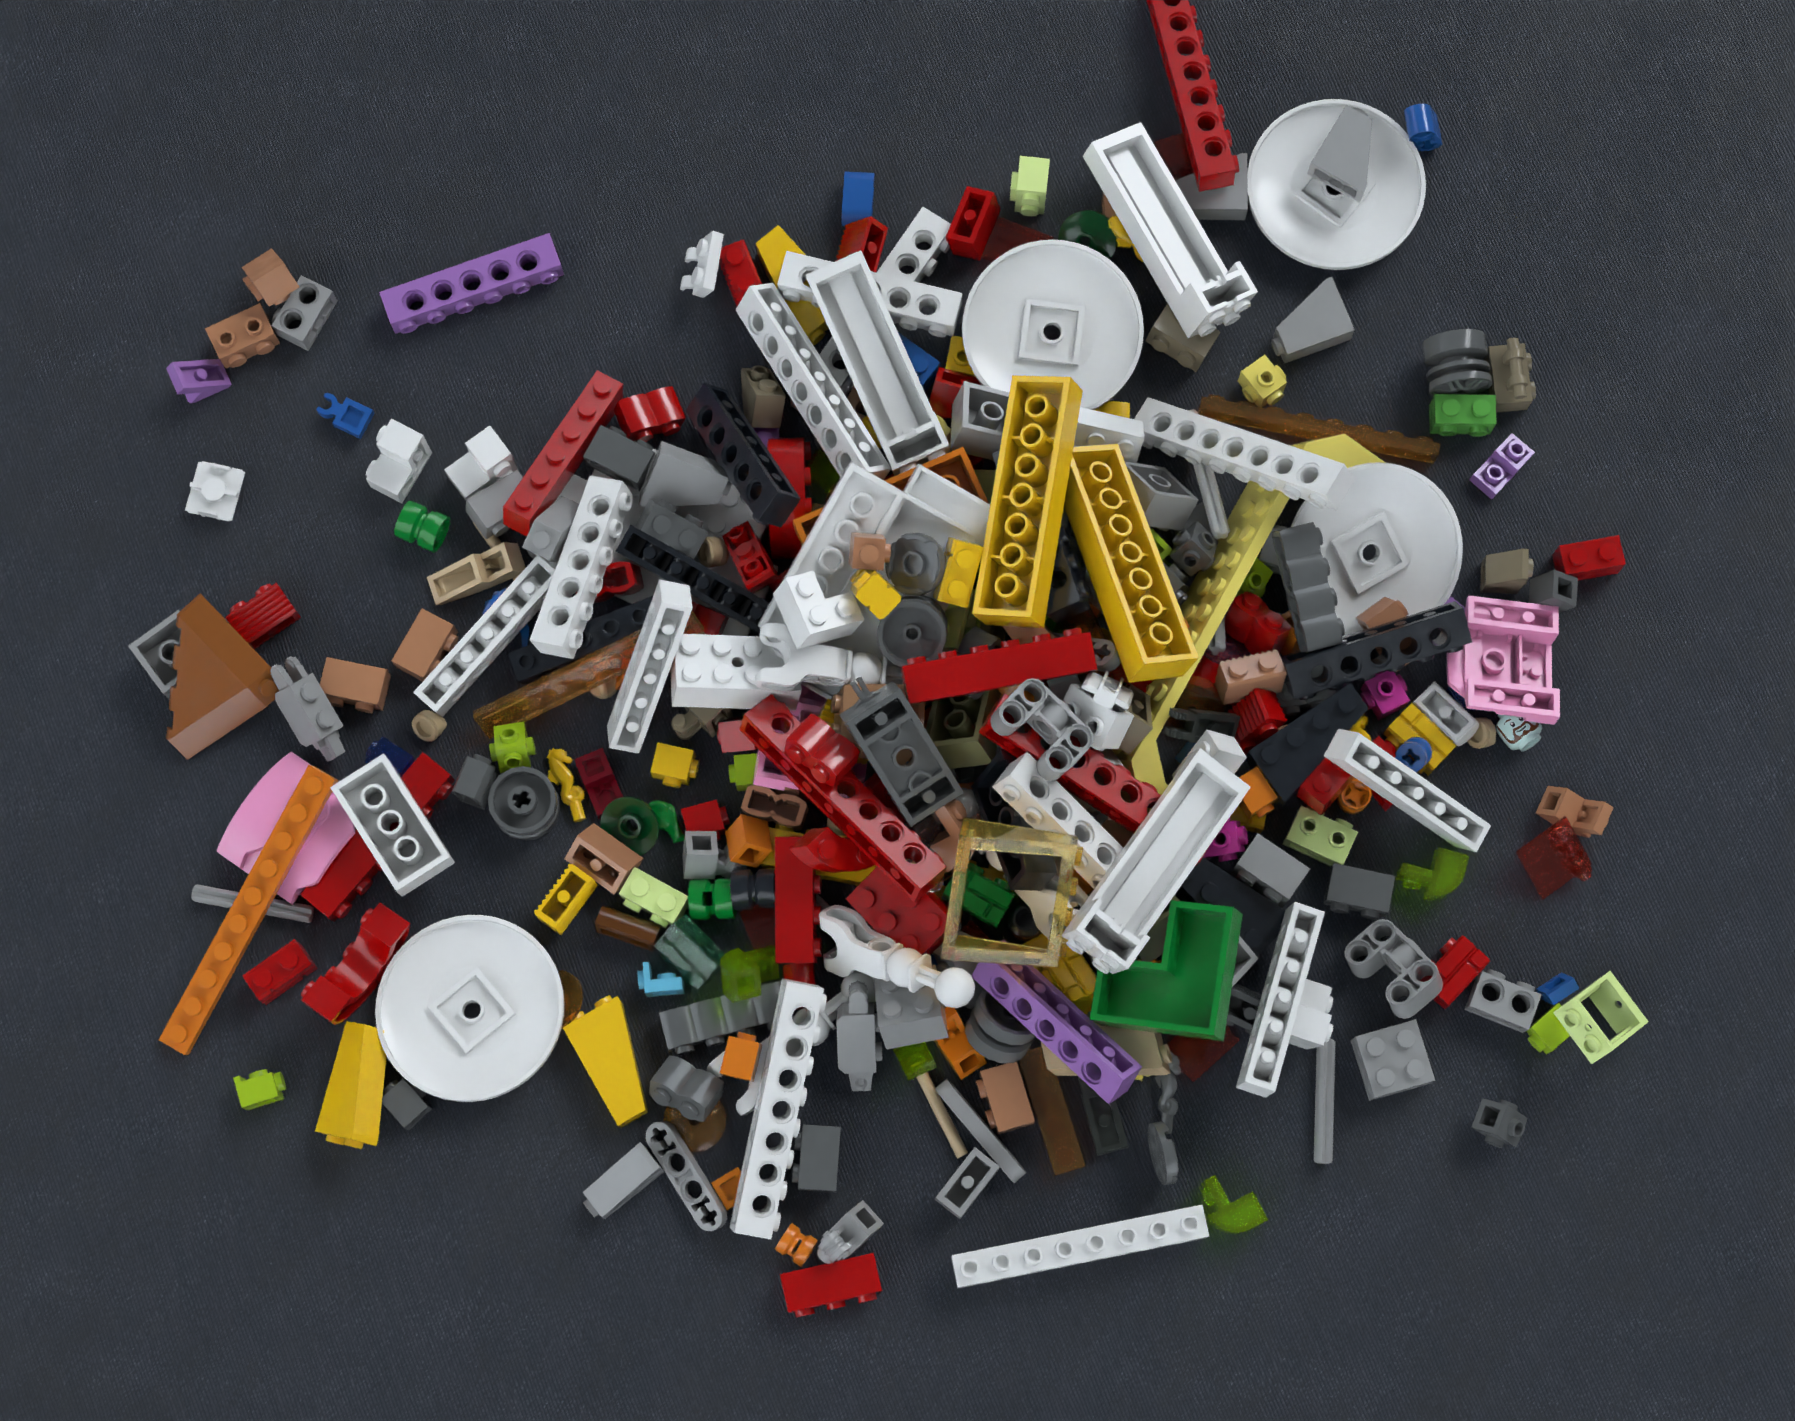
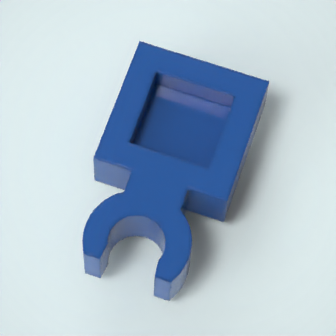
(349, 416)

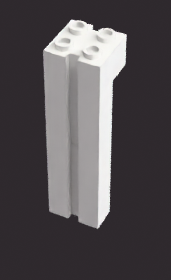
(1168, 233)
(878, 363)
(1155, 863)

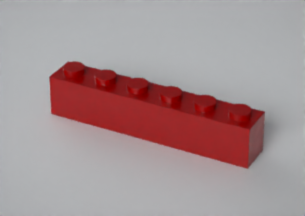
(562, 453)
(998, 667)
(355, 864)

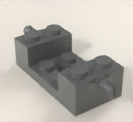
(884, 725)

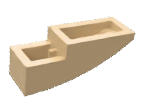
(476, 573)

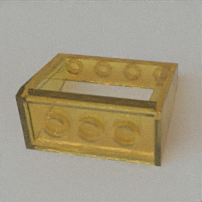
(1012, 839)

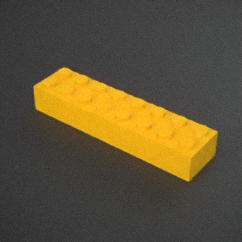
(1027, 501)
(1126, 566)

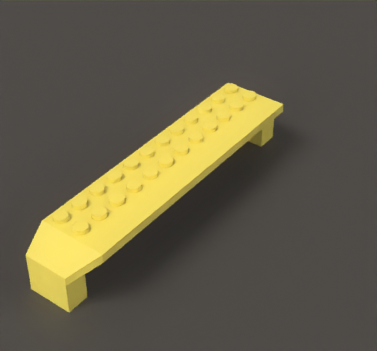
(1216, 589)

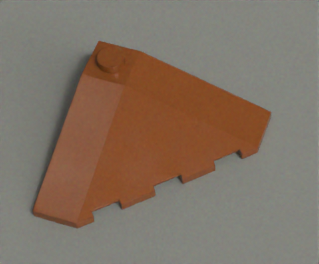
(217, 679)

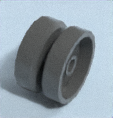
(918, 613)
(530, 820)
(996, 1031)

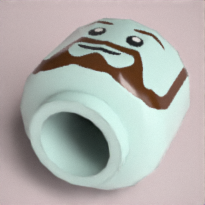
(1518, 733)

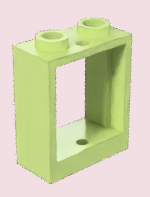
(1623, 1019)

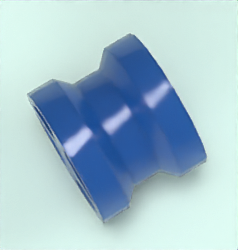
(1418, 749)

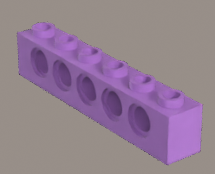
(456, 279)
(1060, 1027)

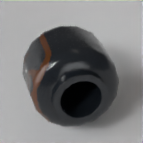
(1021, 922)

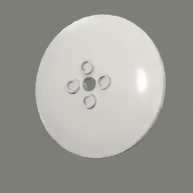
(1327, 228)
(1059, 287)
(1413, 539)
(434, 981)

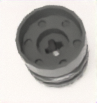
(1457, 362)

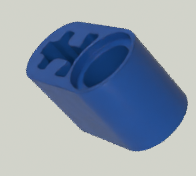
(1423, 127)
(857, 196)

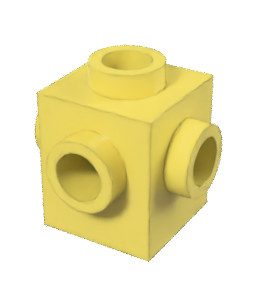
(1263, 382)

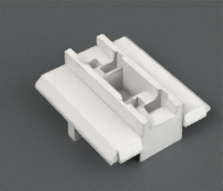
(215, 491)
(1107, 691)

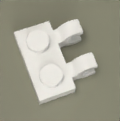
(705, 274)

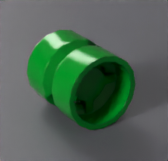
(416, 524)
(721, 899)

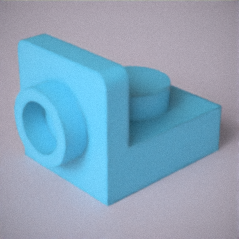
(664, 985)

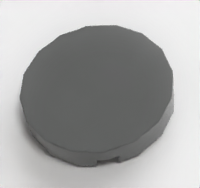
(915, 564)
(1162, 1153)

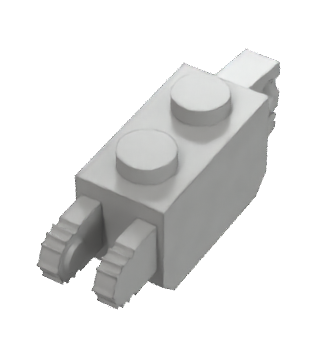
(307, 708)
(857, 1038)

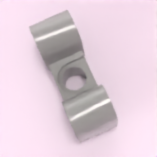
(1051, 720)
(1403, 958)

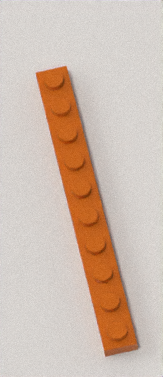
(248, 910)

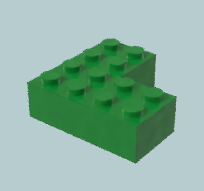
(1190, 986)

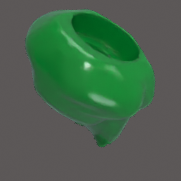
(667, 819)

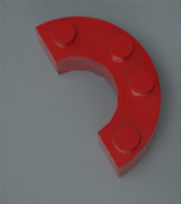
(791, 457)
(831, 853)
(361, 970)

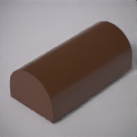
(627, 928)

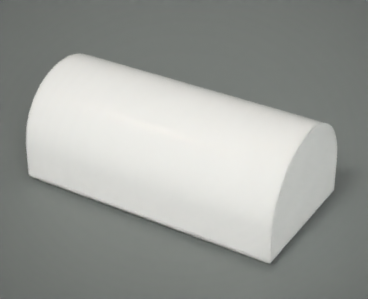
(1447, 714)

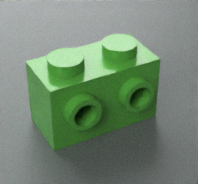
(1462, 414)

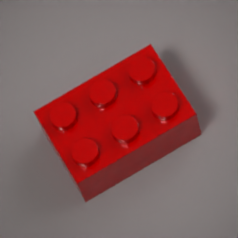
(897, 916)

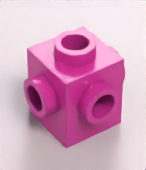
(1385, 703)
(1235, 840)

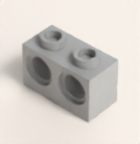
(311, 315)
(1501, 1009)

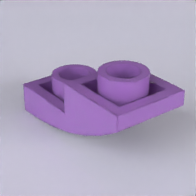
(1502, 466)

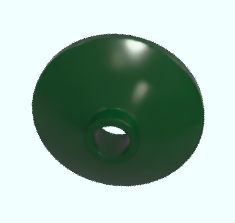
(1092, 225)
(617, 823)

